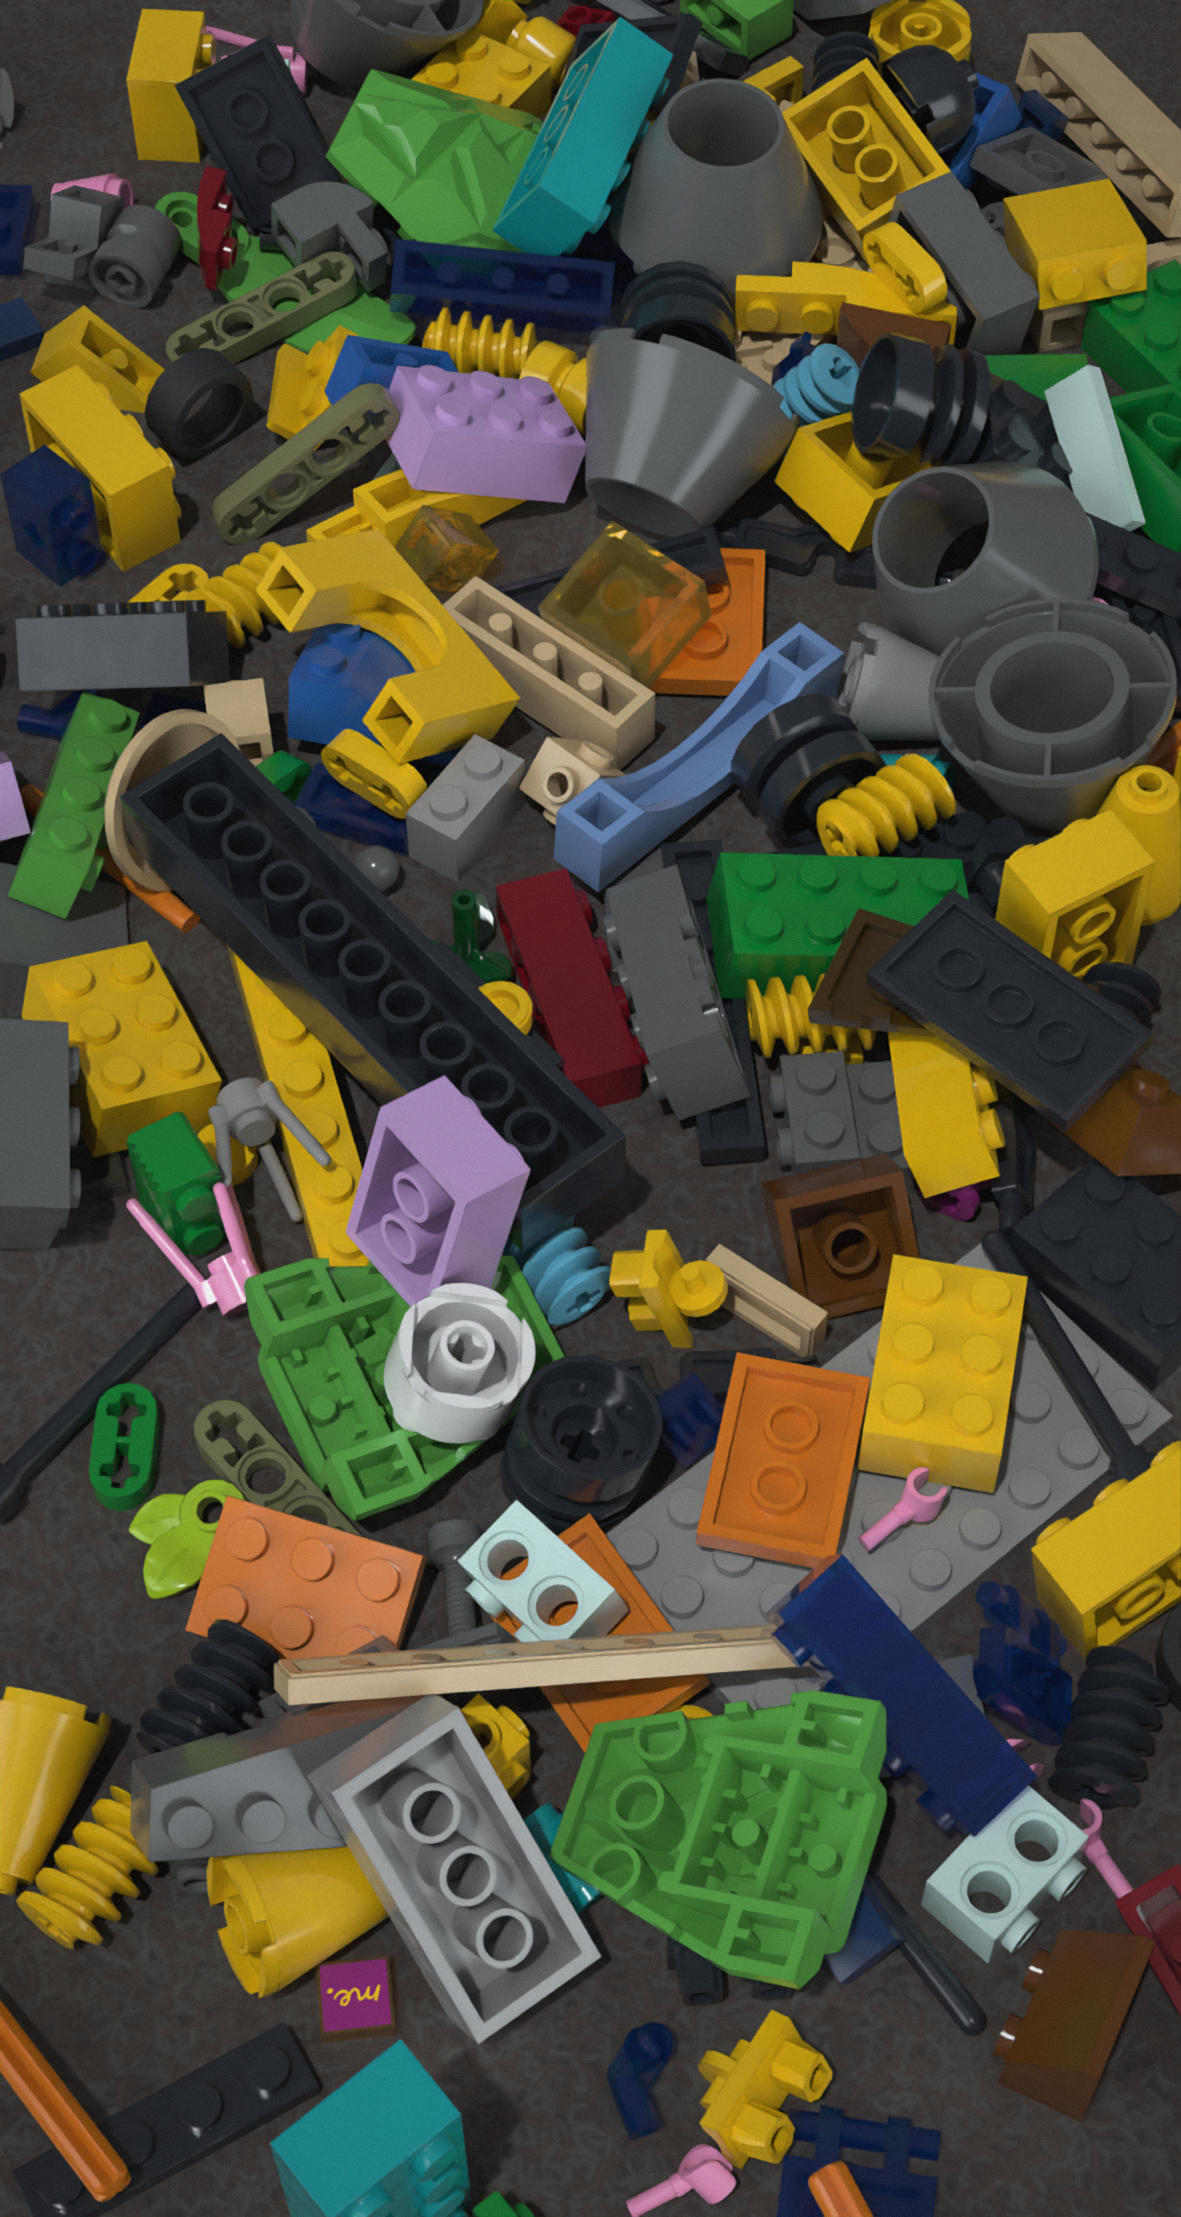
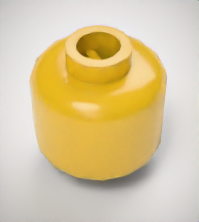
(544, 42)

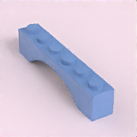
(629, 815)

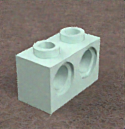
(550, 1578)
(995, 1866)

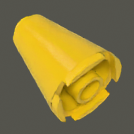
(1151, 810)
(42, 1770)
(289, 1911)

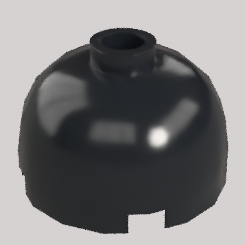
(933, 92)

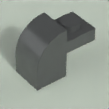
(331, 219)
(76, 230)

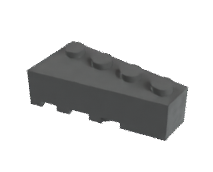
(674, 994)
(249, 1786)

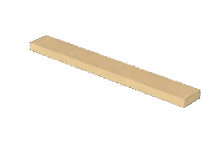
(527, 1664)

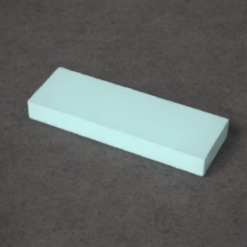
(1094, 448)

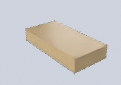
(771, 1304)

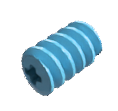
(819, 385)
(562, 1273)

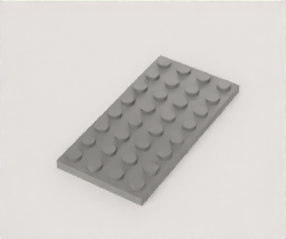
(921, 1567)

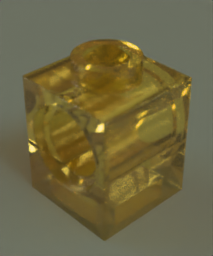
(446, 548)

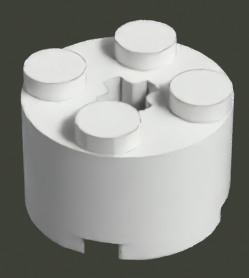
(458, 1364)

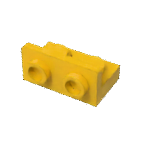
(301, 382)

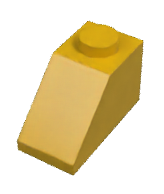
(101, 355)

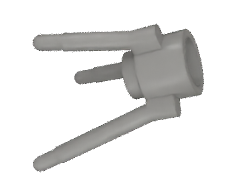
(249, 1114)

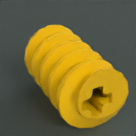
(481, 348)
(237, 595)
(885, 808)
(786, 1018)
(88, 1875)

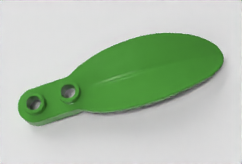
(363, 315)

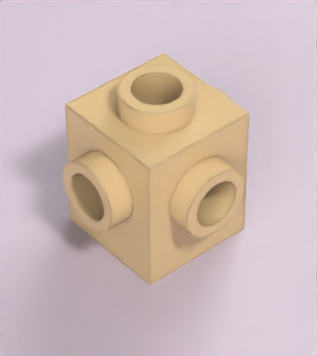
(564, 770)

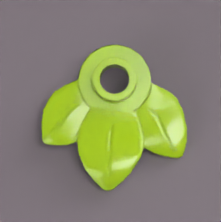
(178, 1536)

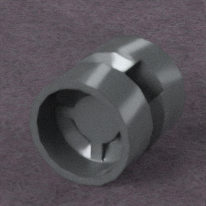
(135, 256)

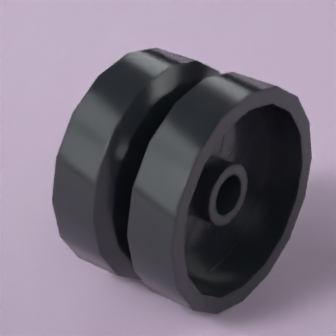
(798, 762)

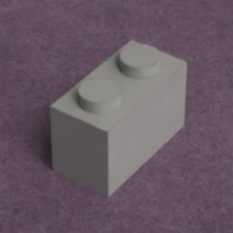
(466, 808)

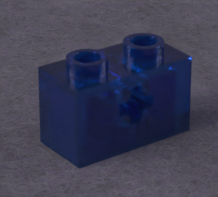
(52, 515)

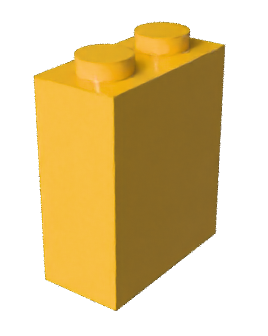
(1076, 243)

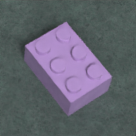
(483, 435)
(436, 1193)

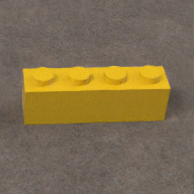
(944, 1114)

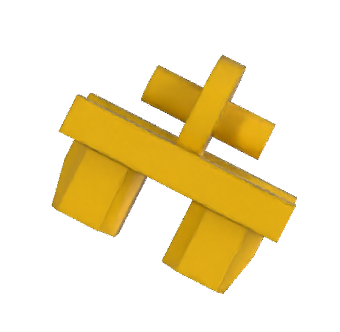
(665, 1288)
(753, 2086)

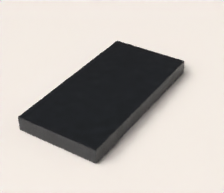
(1010, 1009)

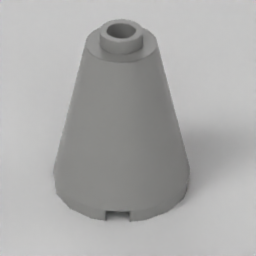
(888, 687)

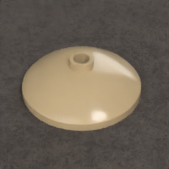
(149, 752)

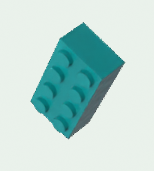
(585, 142)
(377, 2147)

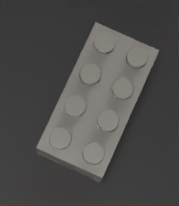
(454, 1866)

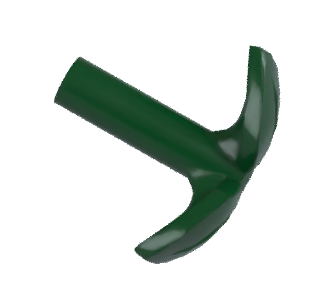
(473, 929)

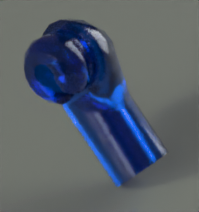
(46, 721)
(635, 2073)

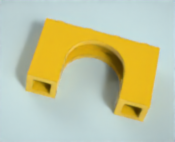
(371, 585)

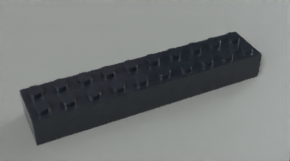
(364, 972)

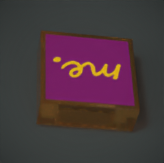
(355, 1999)

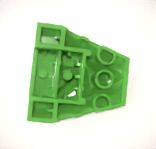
(434, 158)
(325, 1364)
(734, 1827)

